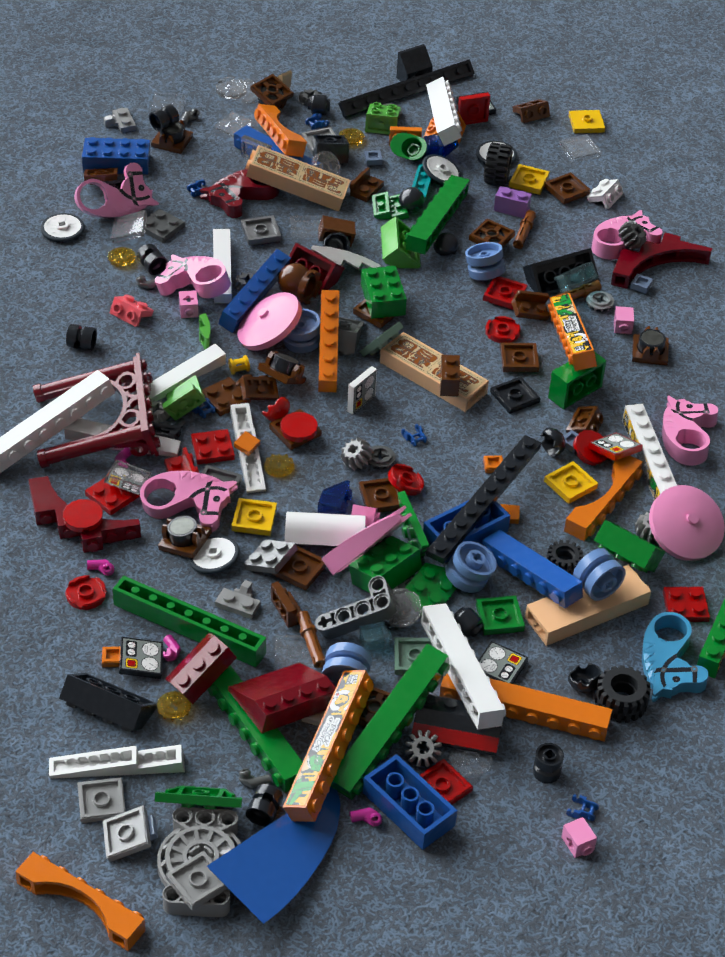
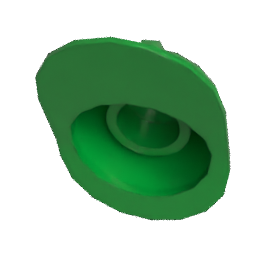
(408, 146)

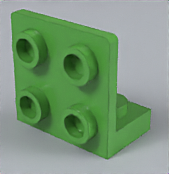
(381, 117)
(184, 398)

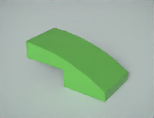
(204, 331)

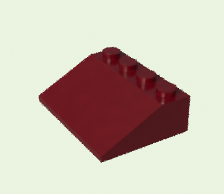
(283, 696)

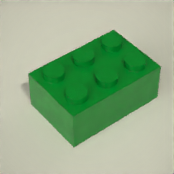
(383, 292)
(571, 386)
(629, 547)
(390, 559)

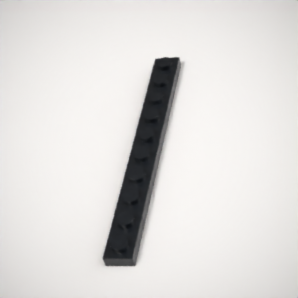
(404, 88)
(483, 499)

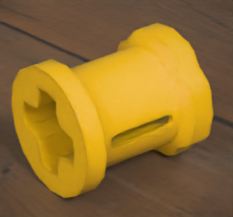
(244, 361)

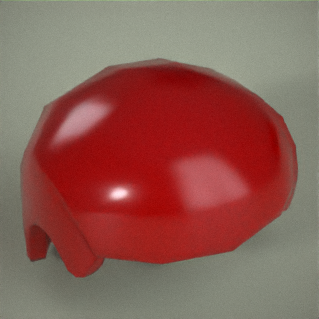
(278, 410)

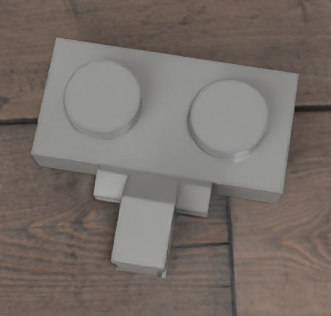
(120, 118)
(239, 600)

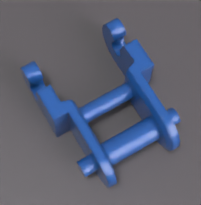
(316, 124)
(195, 188)
(210, 408)
(409, 437)
(581, 813)

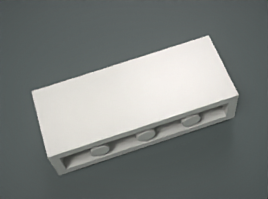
(321, 528)

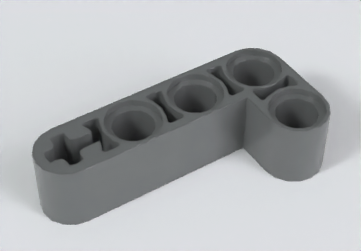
(333, 624)

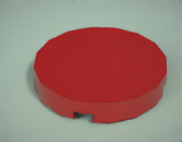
(502, 334)
(299, 426)
(581, 444)
(406, 480)
(82, 515)
(85, 592)

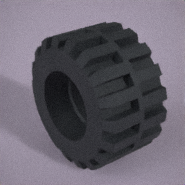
(498, 163)
(625, 681)

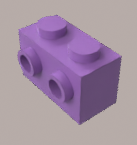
(512, 202)

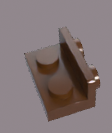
(532, 110)
(365, 186)
(531, 305)
(258, 387)
(586, 419)
(285, 604)

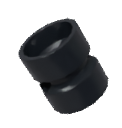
(164, 117)
(152, 259)
(83, 337)
(548, 763)
(264, 805)

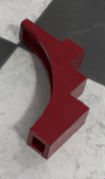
(653, 254)
(49, 509)

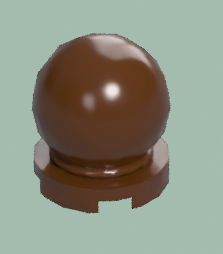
(299, 282)

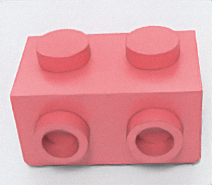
(129, 309)

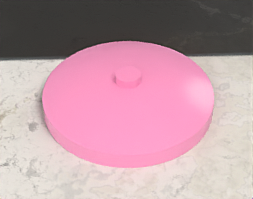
(269, 321)
(686, 523)

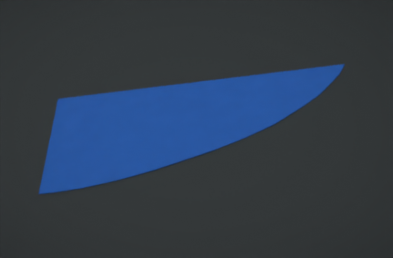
(278, 860)

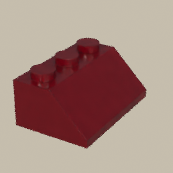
(330, 271)
(201, 668)

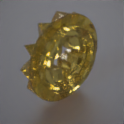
(357, 135)
(116, 254)
(285, 469)
(164, 705)

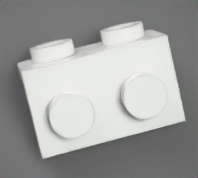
(607, 191)

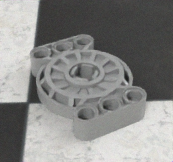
(187, 840)

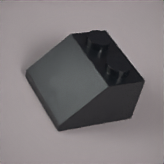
(413, 63)
(333, 143)

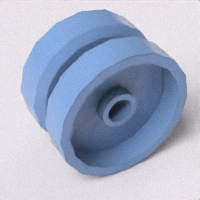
(485, 261)
(305, 335)
(470, 567)
(599, 574)
(344, 657)

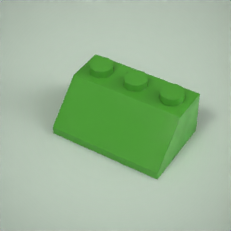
(394, 246)

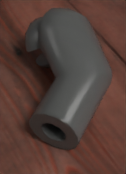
(190, 116)
(143, 283)
(252, 781)

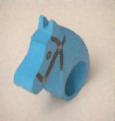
(662, 660)

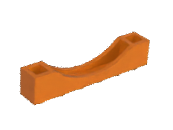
(288, 141)
(328, 341)
(585, 519)
(44, 877)

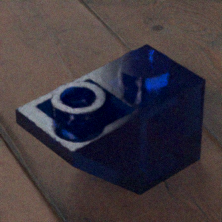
(436, 147)
(334, 499)

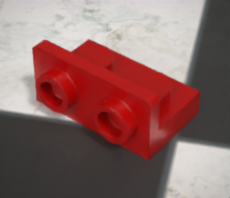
(181, 463)

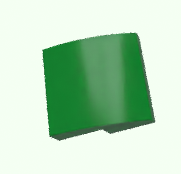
(388, 207)

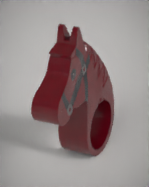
(230, 191)

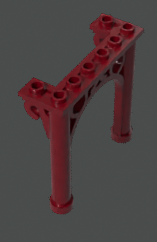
(137, 436)

